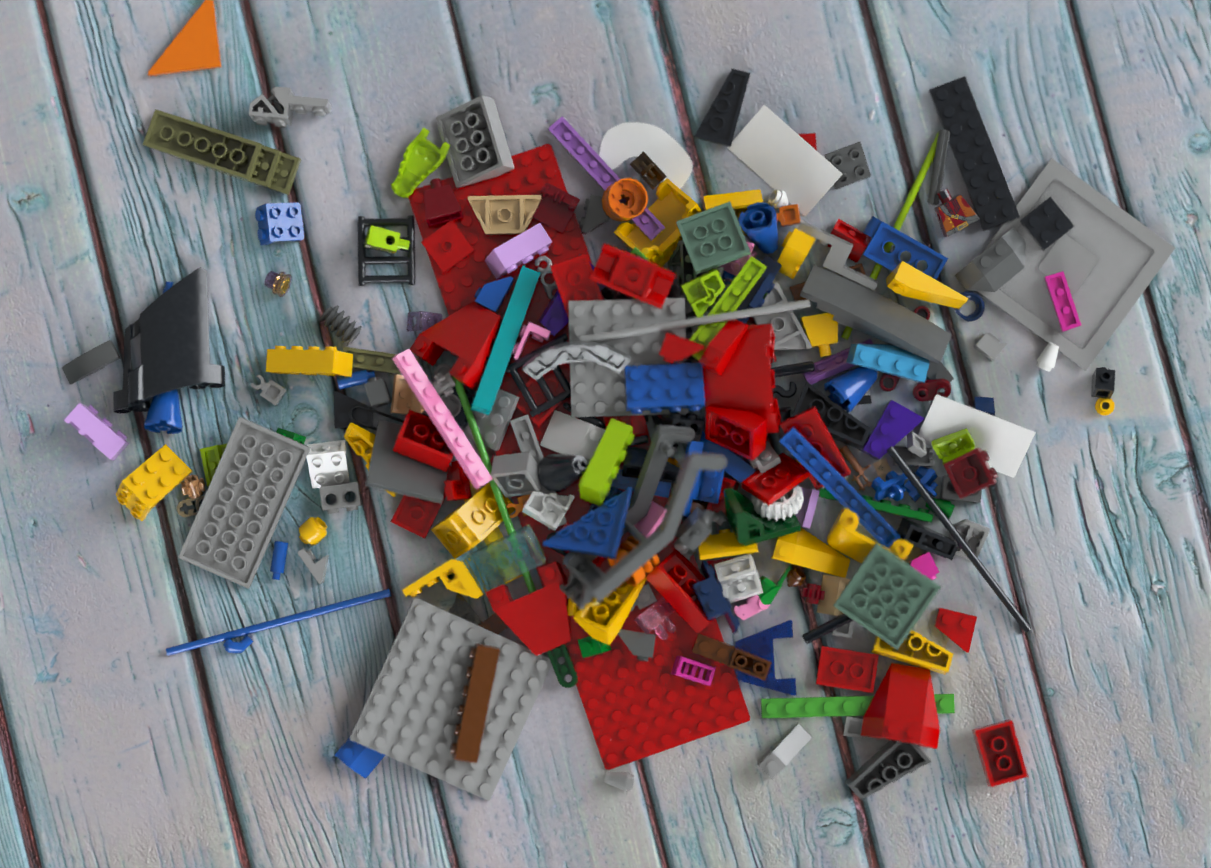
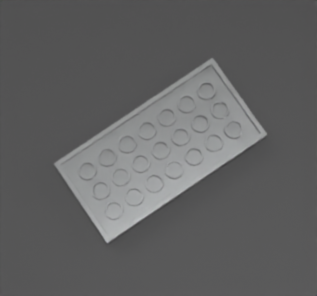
(244, 502)

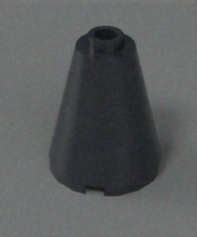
(561, 470)

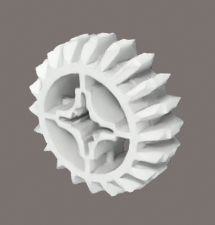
(781, 508)

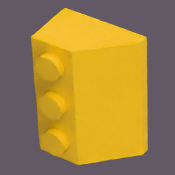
(738, 200)
(723, 545)

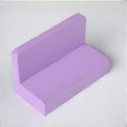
(808, 507)

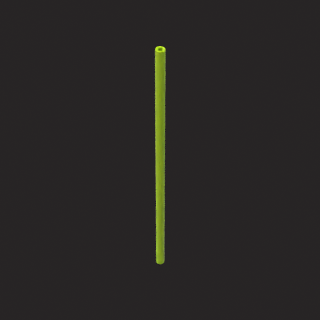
(903, 213)

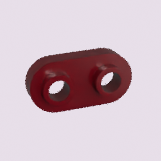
(931, 389)

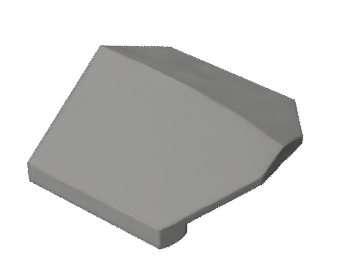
(973, 534)

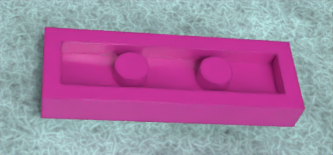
(1062, 301)

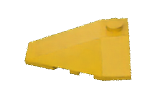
(810, 552)

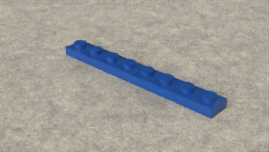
(839, 487)

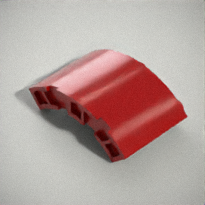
(747, 378)

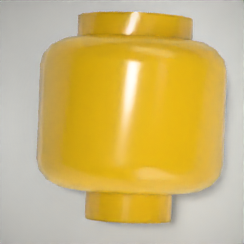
(312, 531)

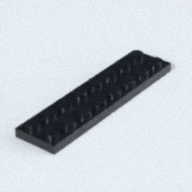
(974, 153)

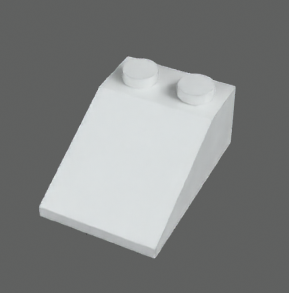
(572, 436)

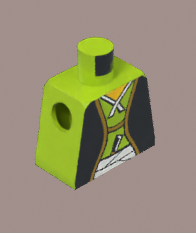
(377, 237)

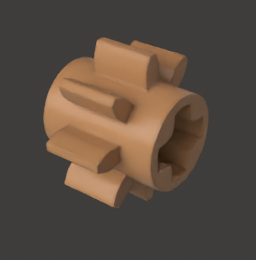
(193, 486)

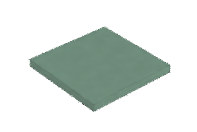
(887, 596)

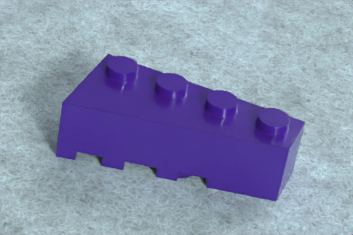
(554, 315)

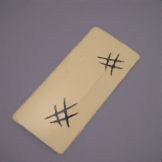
(882, 468)

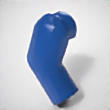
(238, 647)

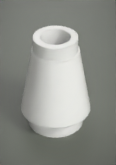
(1048, 357)

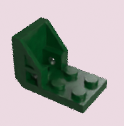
(749, 525)

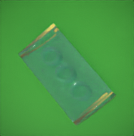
(505, 558)

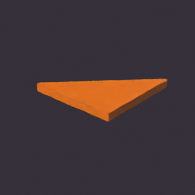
(194, 46)

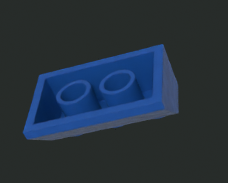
(359, 757)

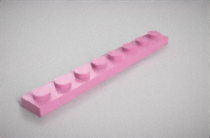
(442, 418)

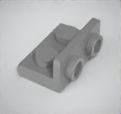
(766, 459)

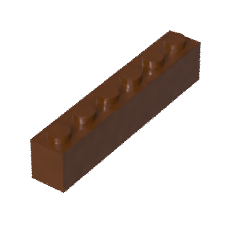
(475, 703)

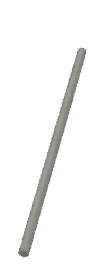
(696, 321)

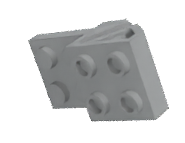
(263, 112)

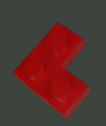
(459, 487)

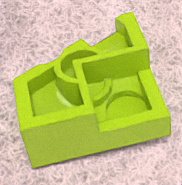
(703, 291)

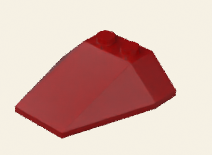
(904, 708)

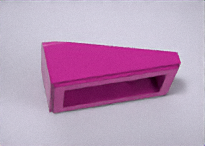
(677, 668)

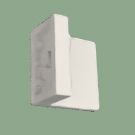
(328, 464)

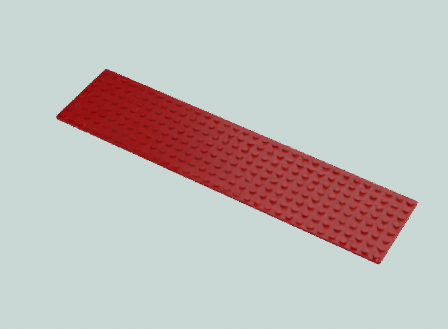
(629, 702)

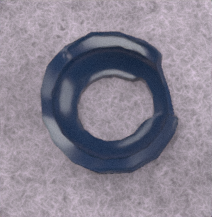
(979, 306)

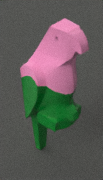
(761, 601)

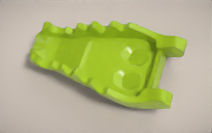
(418, 163)

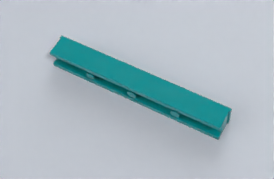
(505, 341)

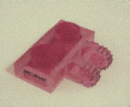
(657, 614)

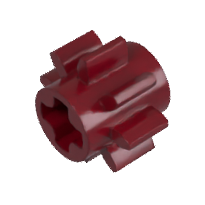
(812, 593)

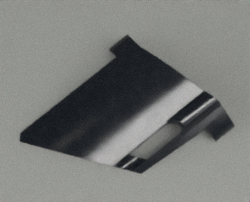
(172, 346)

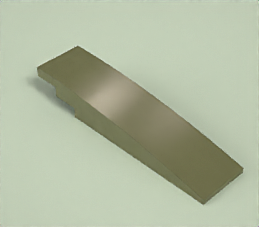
(222, 152)

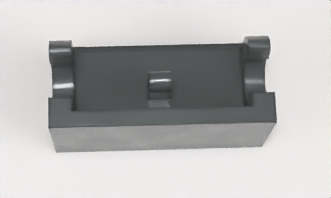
(913, 460)

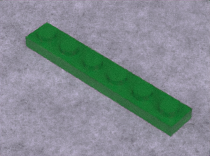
(885, 506)

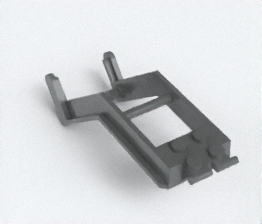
(585, 577)

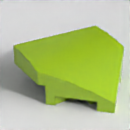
(953, 445)

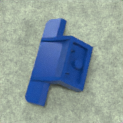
(707, 483)

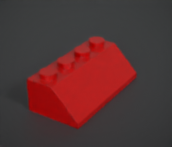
(674, 581)

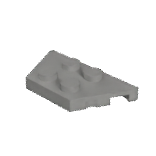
(786, 327)

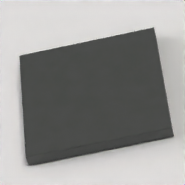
(400, 473)

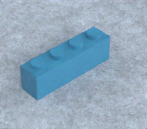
(889, 360)

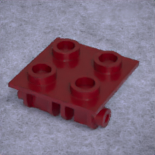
(555, 207)

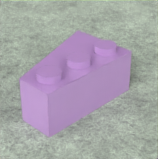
(518, 250)
(97, 430)

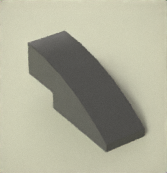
(91, 362)

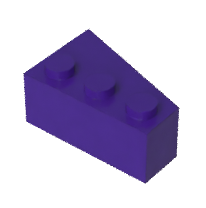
(890, 429)

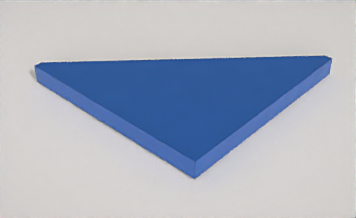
(597, 531)

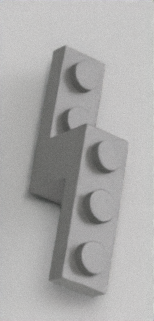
(837, 255)

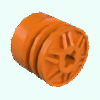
(626, 189)
(627, 546)

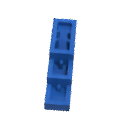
(735, 466)

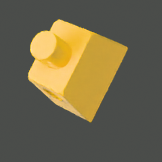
(821, 332)

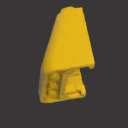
(668, 209)
(855, 545)

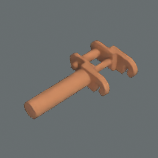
(857, 467)

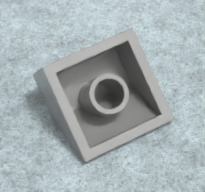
(516, 474)

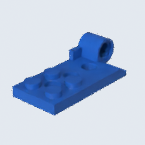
(885, 233)

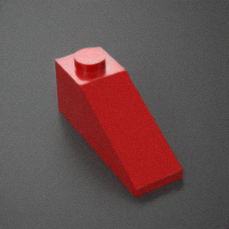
(723, 346)

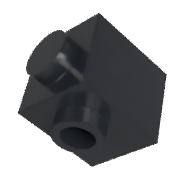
(1103, 383)

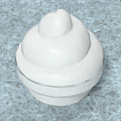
(778, 199)

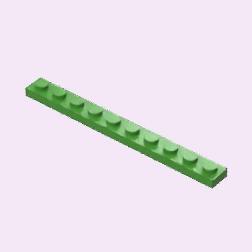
(833, 706)

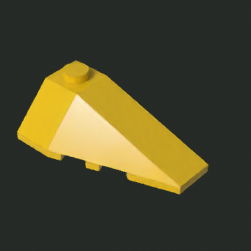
(917, 285)
(361, 443)
(605, 618)

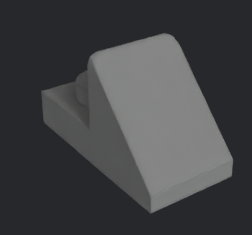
(317, 569)

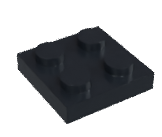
(1046, 223)

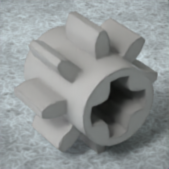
(443, 384)

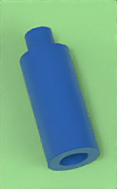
(357, 378)
(278, 559)

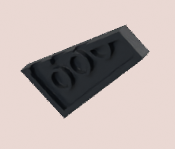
(724, 112)

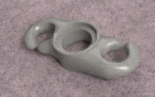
(543, 271)

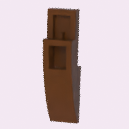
(731, 656)

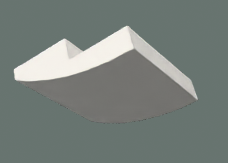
(739, 578)

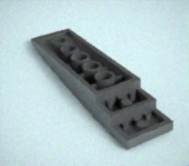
(875, 314)

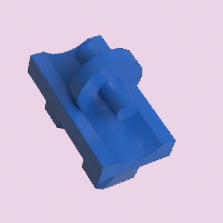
(927, 480)
(891, 487)

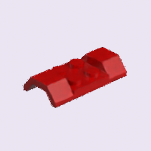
(633, 276)

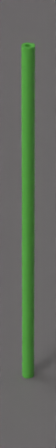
(485, 459)

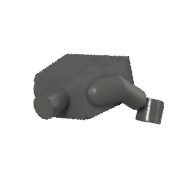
(696, 530)

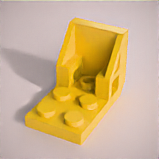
(470, 522)
(461, 583)

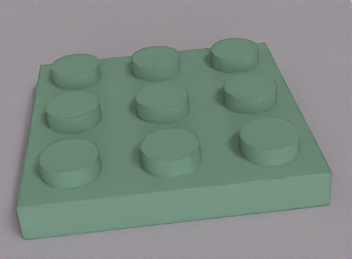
(713, 237)

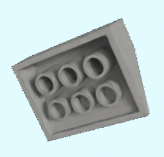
(476, 141)

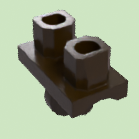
(648, 170)

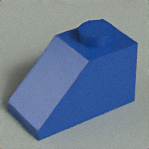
(493, 293)

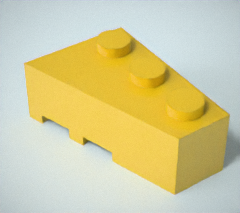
(795, 250)

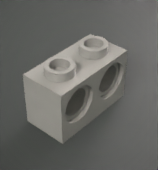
(340, 492)

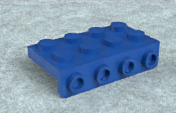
(664, 387)

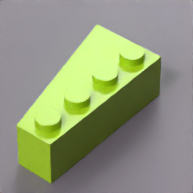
(605, 462)

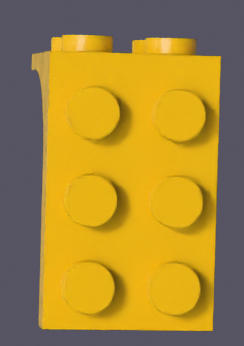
(152, 482)

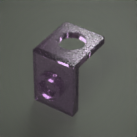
(423, 320)

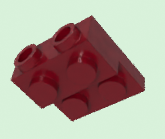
(971, 472)

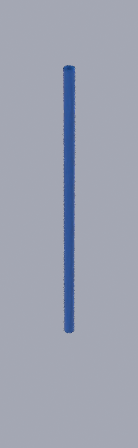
(278, 622)

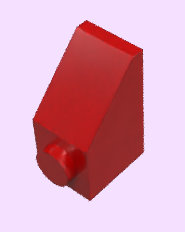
(678, 348)

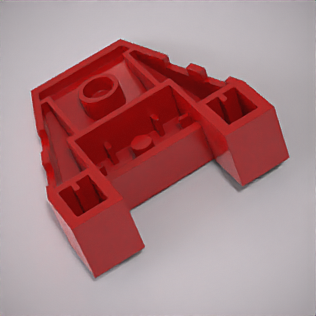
(464, 335)
(538, 617)

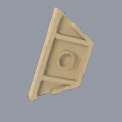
(505, 213)

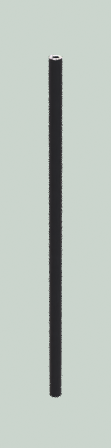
(958, 538)

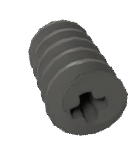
(340, 324)

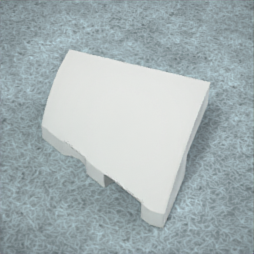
(548, 508)

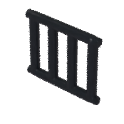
(410, 259)
(551, 399)

